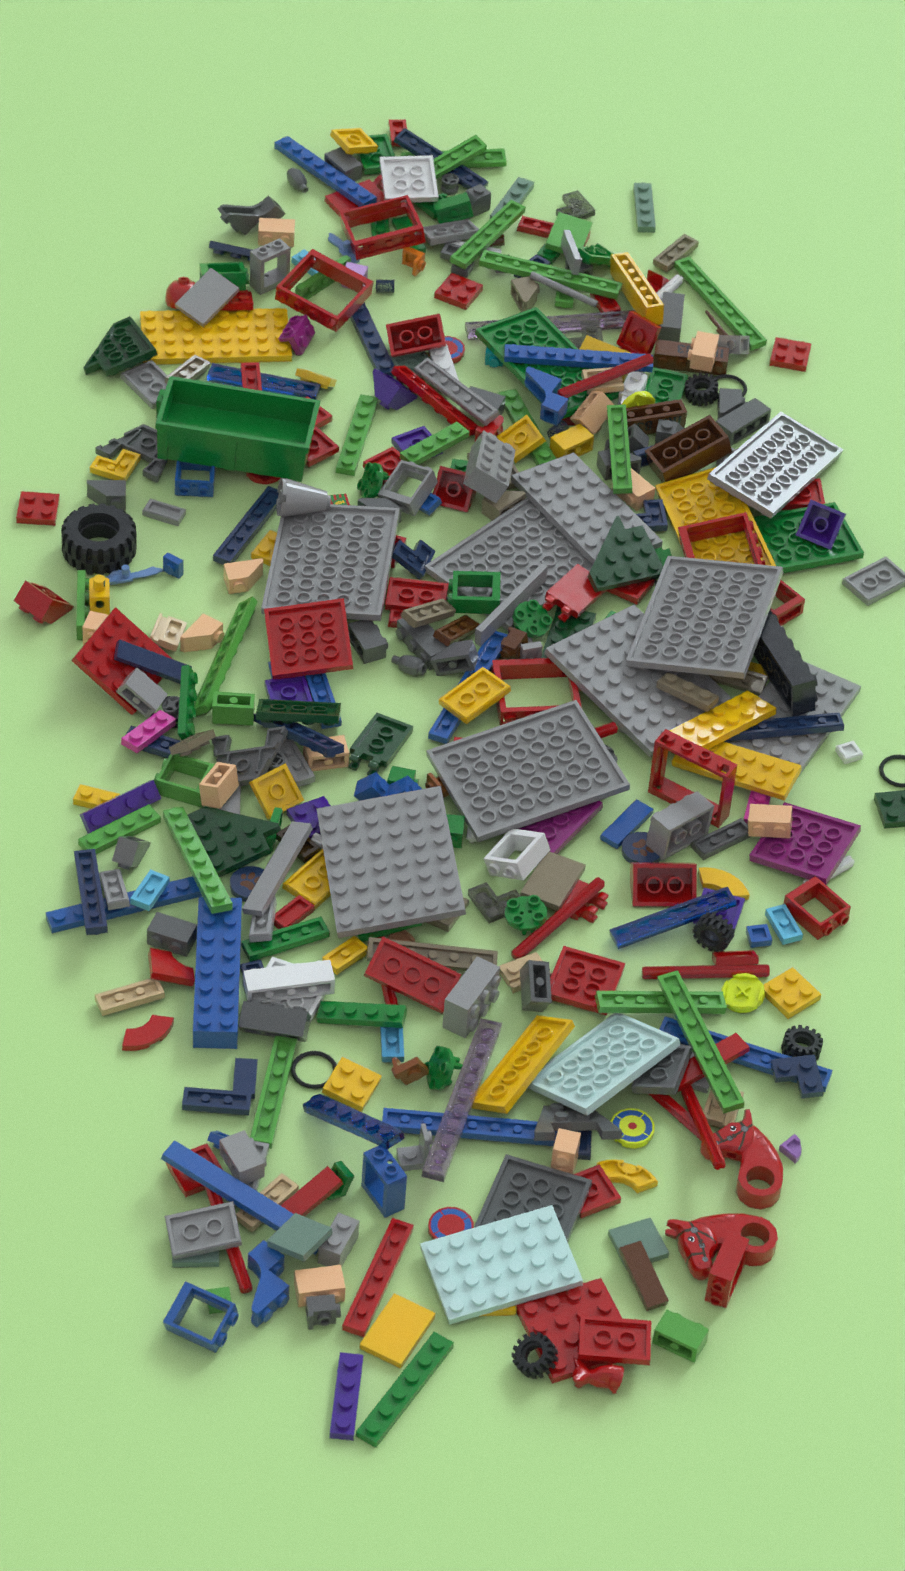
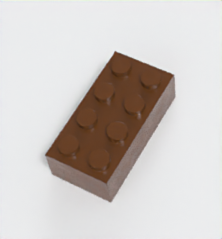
(688, 450)

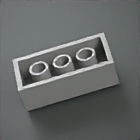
(489, 466)

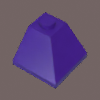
(391, 391)
(820, 524)

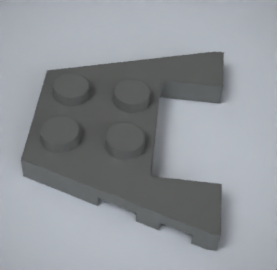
(141, 441)
(250, 761)
(564, 1117)

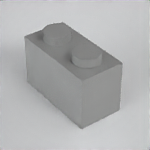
(142, 692)
(242, 1157)
(339, 1244)

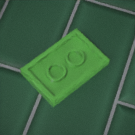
(578, 227)

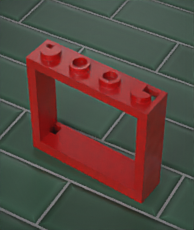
(388, 241)
(334, 271)
(721, 527)
(526, 670)
(673, 792)

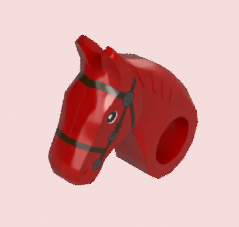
(757, 1160)
(703, 1237)

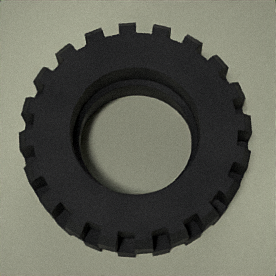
(94, 522)

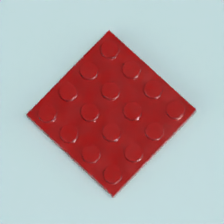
(308, 639)
(98, 653)
(559, 1320)

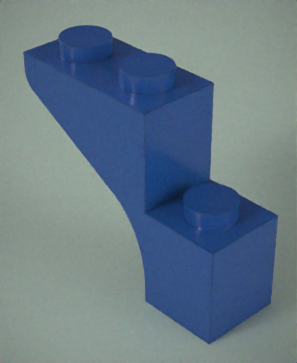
(545, 390)
(375, 786)
(271, 1290)

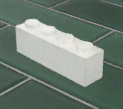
(289, 981)

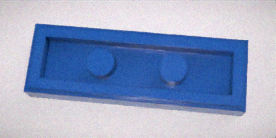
(626, 823)

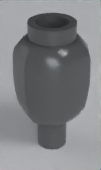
(297, 179)
(410, 664)

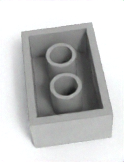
(679, 825)
(471, 997)

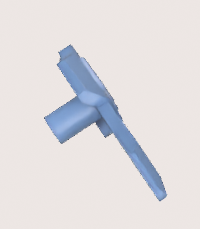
(344, 247)
(125, 575)

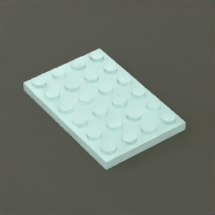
(603, 1063)
(501, 1264)

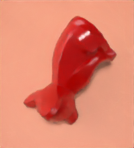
(601, 1377)

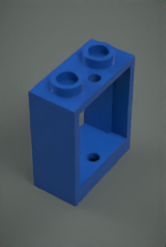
(194, 487)
(384, 1181)
(181, 1305)

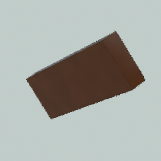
(456, 630)
(643, 1275)

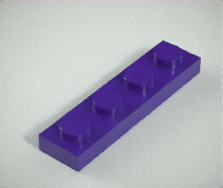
(120, 806)
(346, 1396)

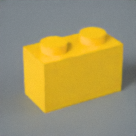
(573, 440)

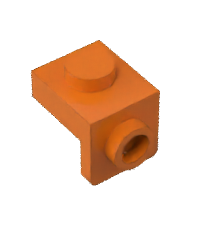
(414, 259)

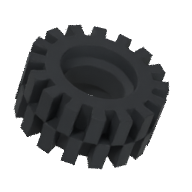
(704, 396)
(713, 932)
(805, 1036)
(543, 1363)

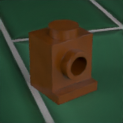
(512, 643)

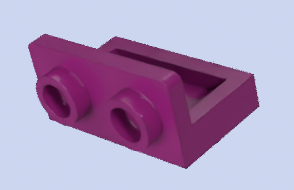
(298, 333)

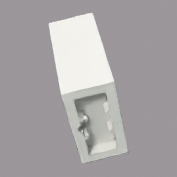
(534, 850)

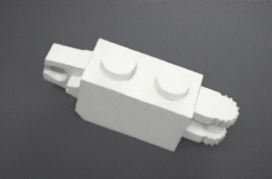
(634, 383)

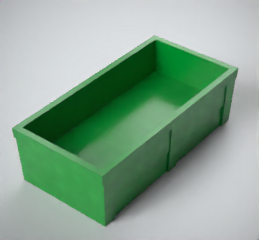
(235, 428)

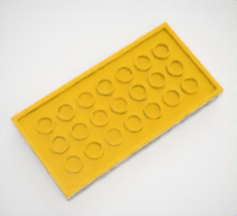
(226, 338)
(698, 500)

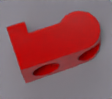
(494, 427)

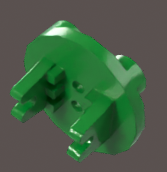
(372, 480)
(538, 621)
(525, 913)
(441, 1068)

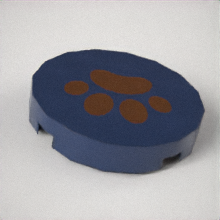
(635, 849)
(244, 881)

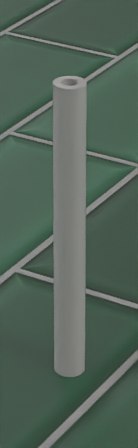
(561, 288)

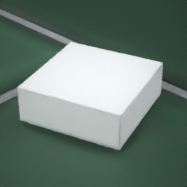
(849, 752)

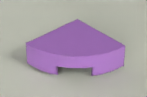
(791, 1148)

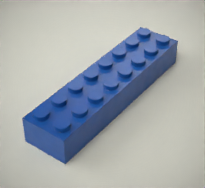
(217, 977)

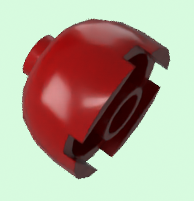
(176, 290)

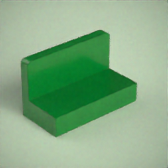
(453, 208)

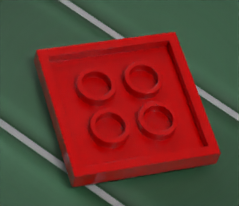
(581, 975)

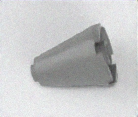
(300, 498)

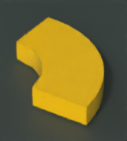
(718, 879)
(633, 1176)

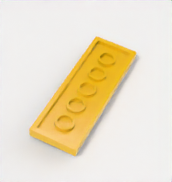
(726, 720)
(754, 770)
(522, 1064)

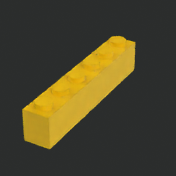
(636, 287)

